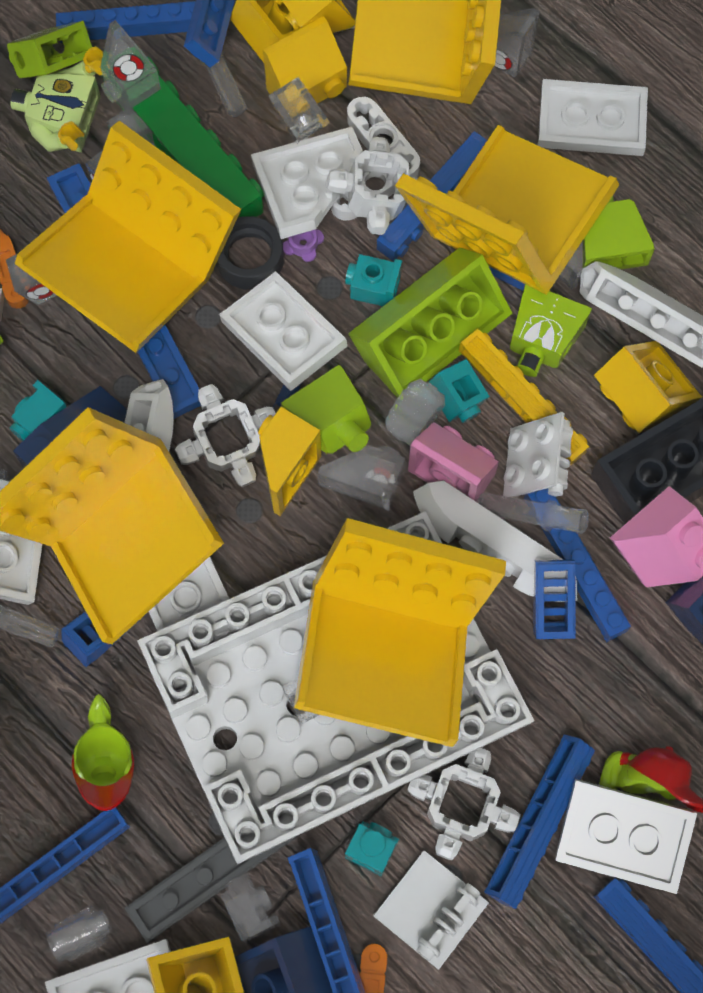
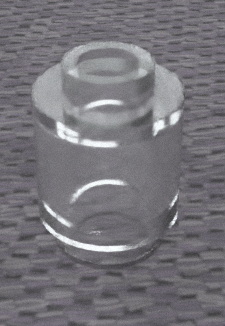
(79, 934)

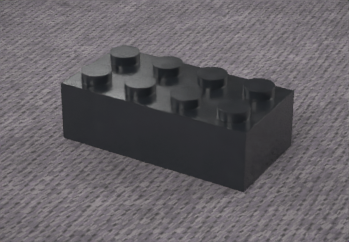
(652, 462)

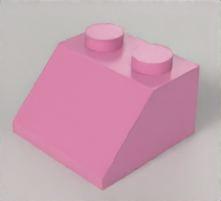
(443, 455)
(663, 541)

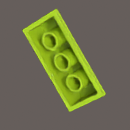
(429, 319)

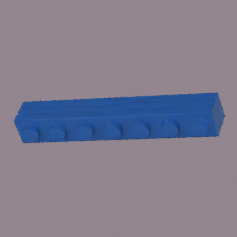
(134, 20)
(407, 225)
(589, 580)
(539, 822)
(60, 861)
(325, 922)
(651, 937)

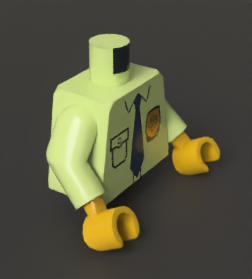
(62, 104)

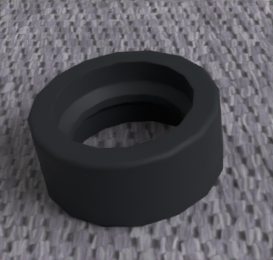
(249, 278)

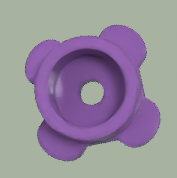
(305, 251)

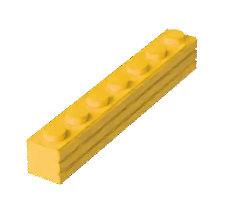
(512, 386)

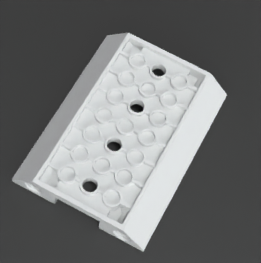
(287, 776)

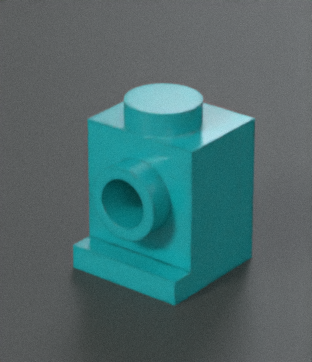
(373, 290)
(461, 390)
(35, 410)
(371, 847)

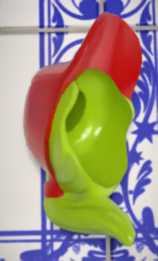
(102, 760)
(652, 772)

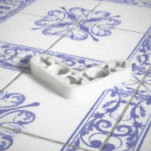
(380, 125)

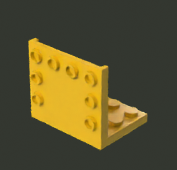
(425, 47)
(515, 208)
(134, 241)
(112, 516)
(392, 631)

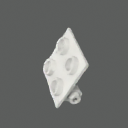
(538, 456)
(431, 909)

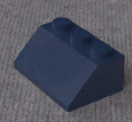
(284, 965)

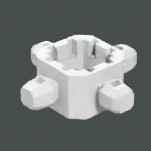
(377, 162)
(190, 451)
(503, 818)

